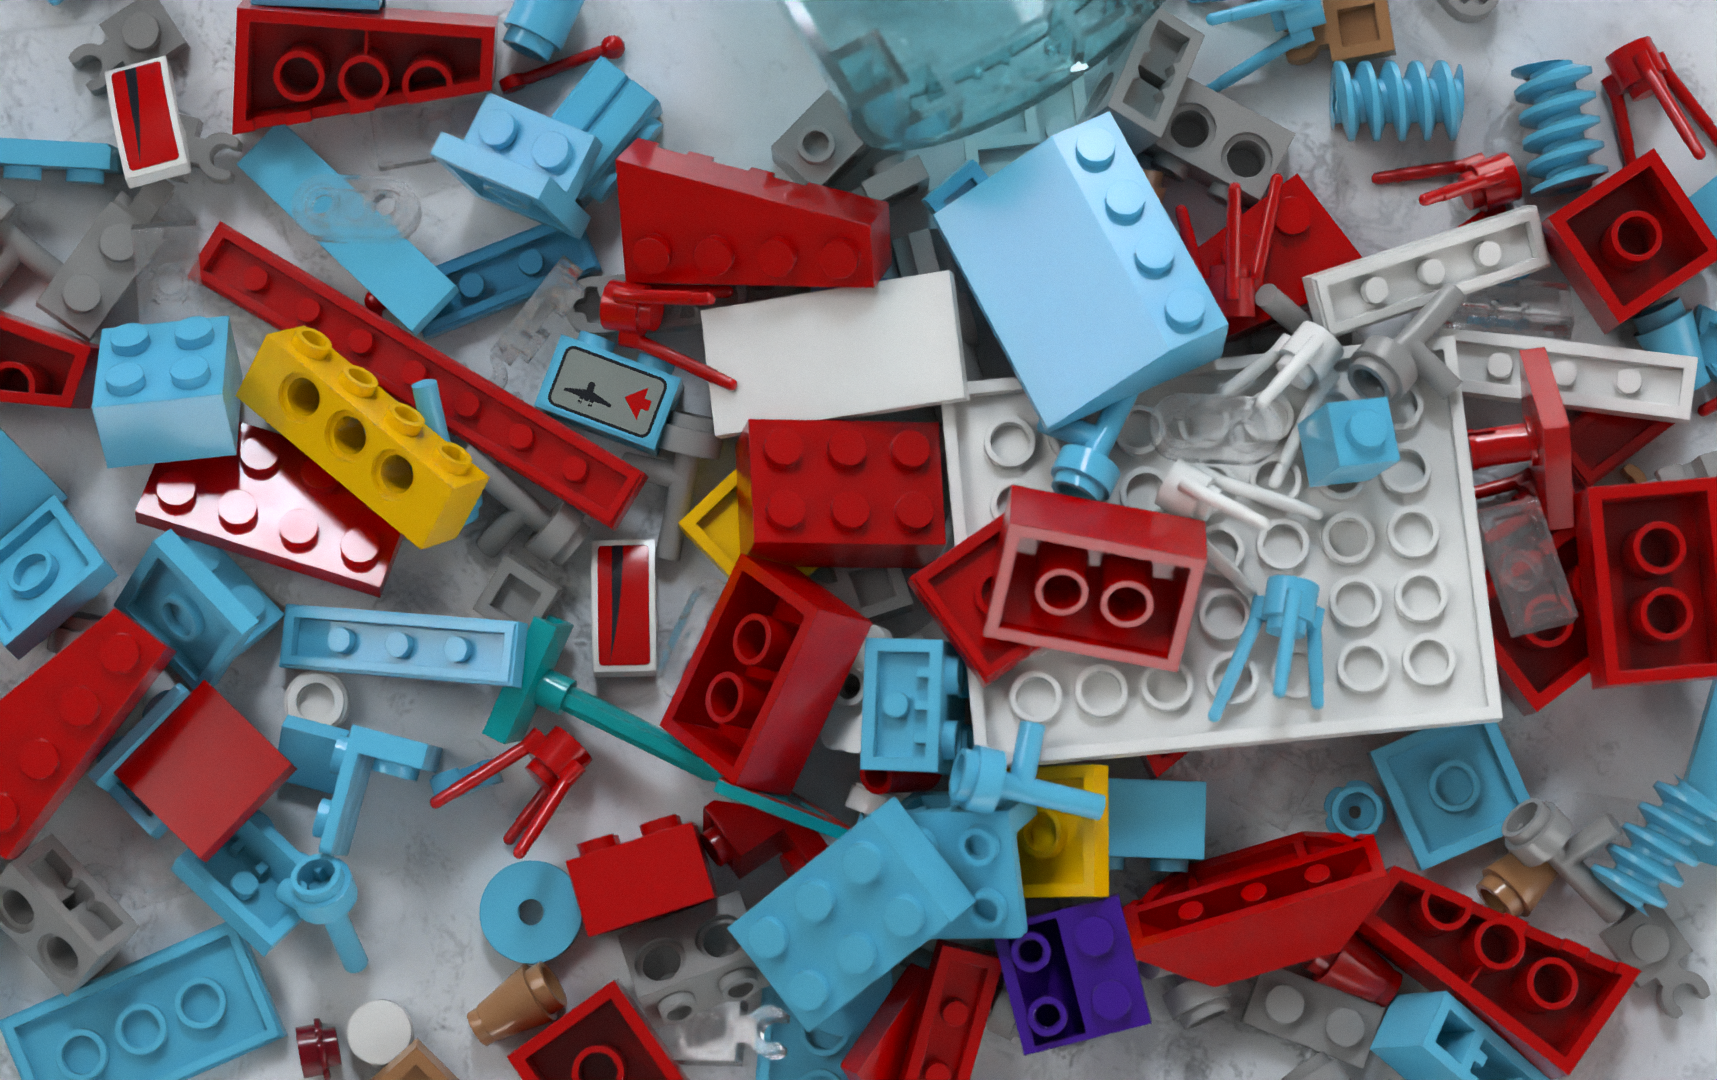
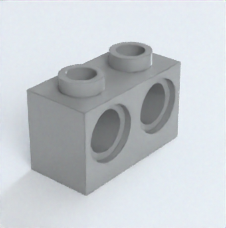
(1145, 79)
(1226, 129)
(819, 145)
(61, 915)
(690, 947)

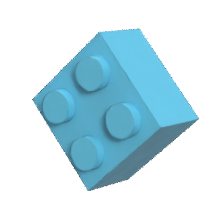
(167, 391)

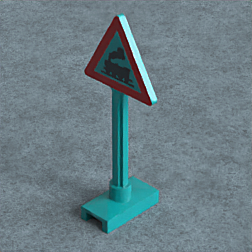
(560, 694)

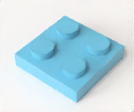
(46, 575)
(1449, 788)

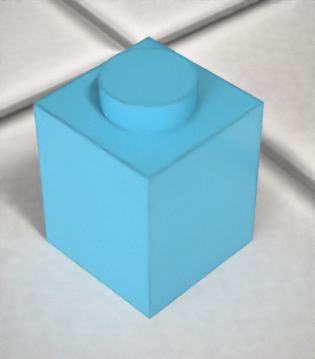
(1348, 441)

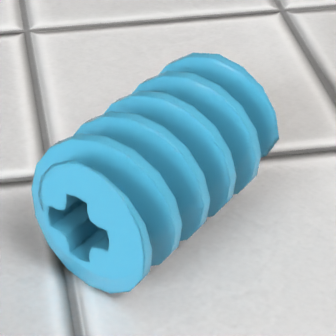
(1396, 99)
(1559, 126)
(1659, 845)

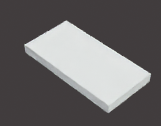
(837, 353)

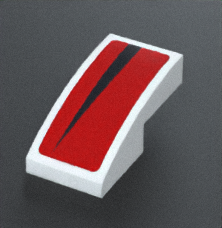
(147, 122)
(624, 608)

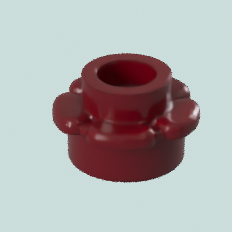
(318, 1049)

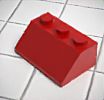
(1095, 578)

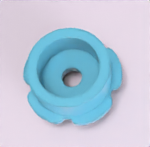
(1357, 794)

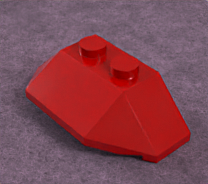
(1259, 907)

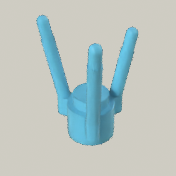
(1294, 15)
(1289, 611)

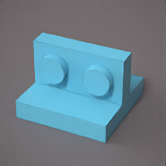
(523, 163)
(197, 606)

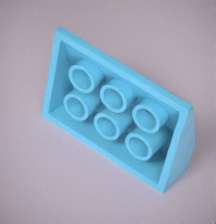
(1082, 274)

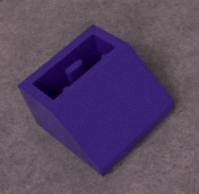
(1073, 976)

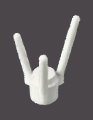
(1302, 361)
(1198, 491)

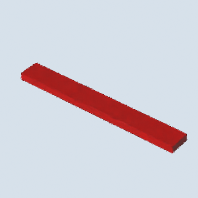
(472, 405)

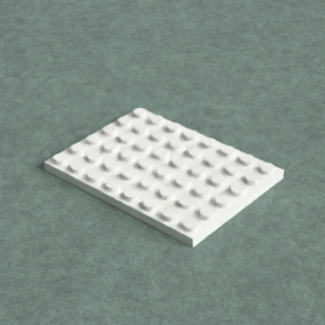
(1391, 559)

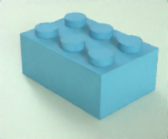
(851, 914)

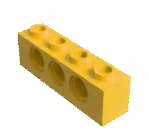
(374, 466)

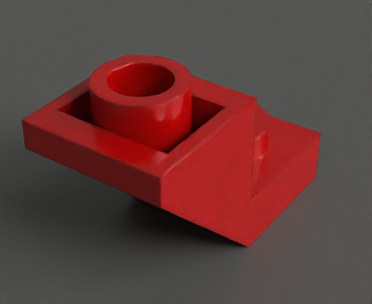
(751, 837)

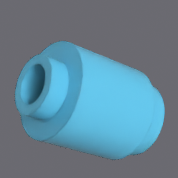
(540, 26)

